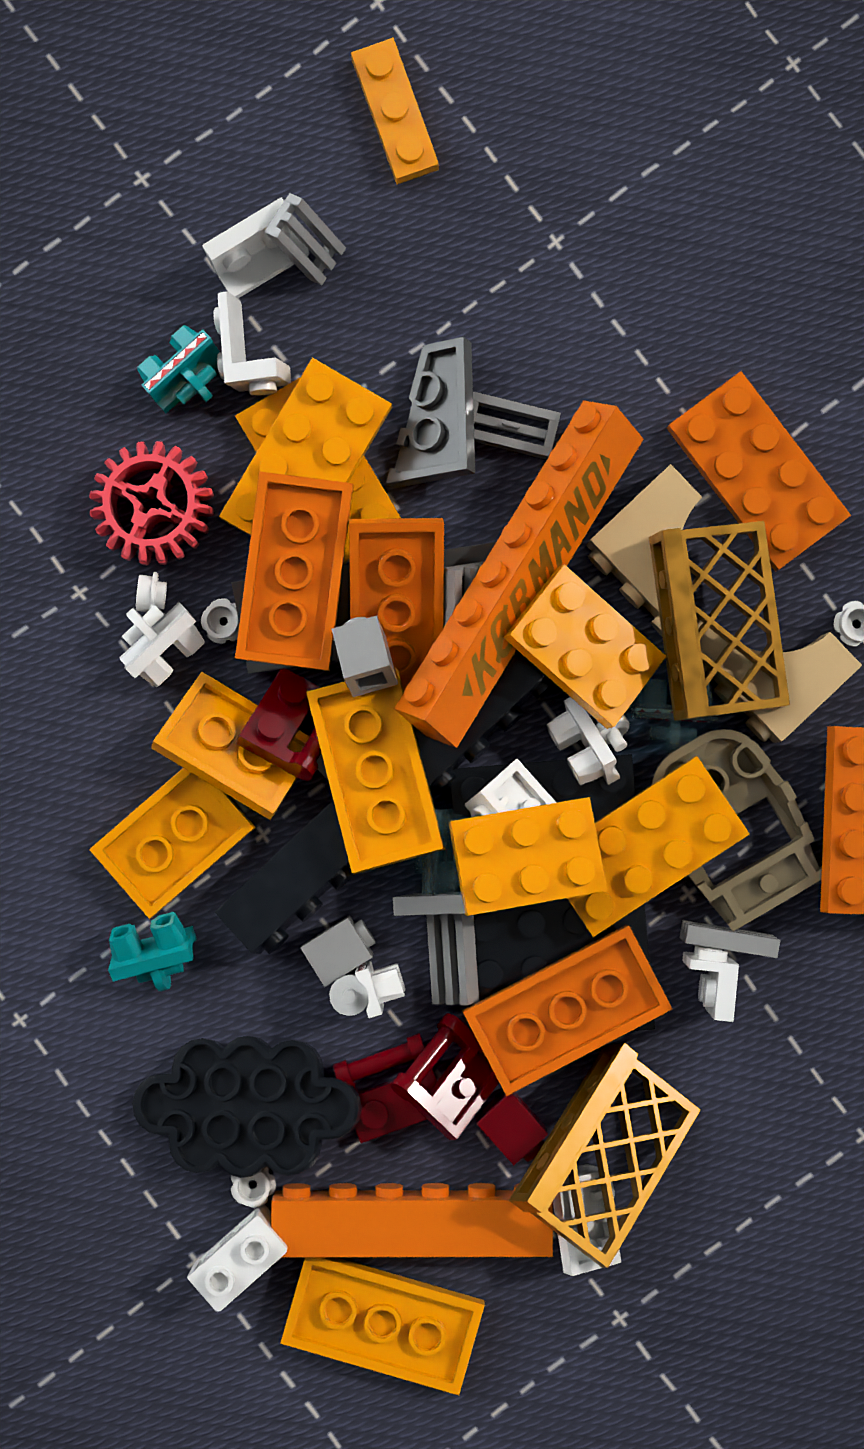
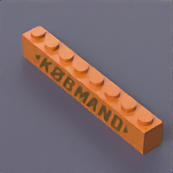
(536, 541)

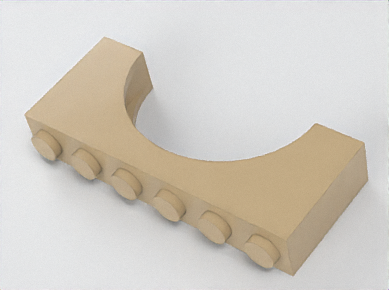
(625, 551)

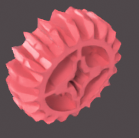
(159, 484)

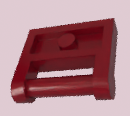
(277, 723)
(460, 1088)
(381, 1107)

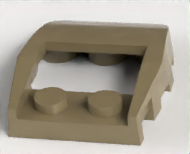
(744, 779)

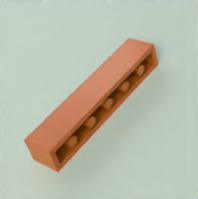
(406, 1222)

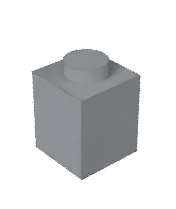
(364, 655)
(339, 949)

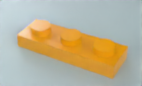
(394, 111)

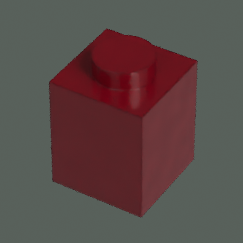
(512, 1127)

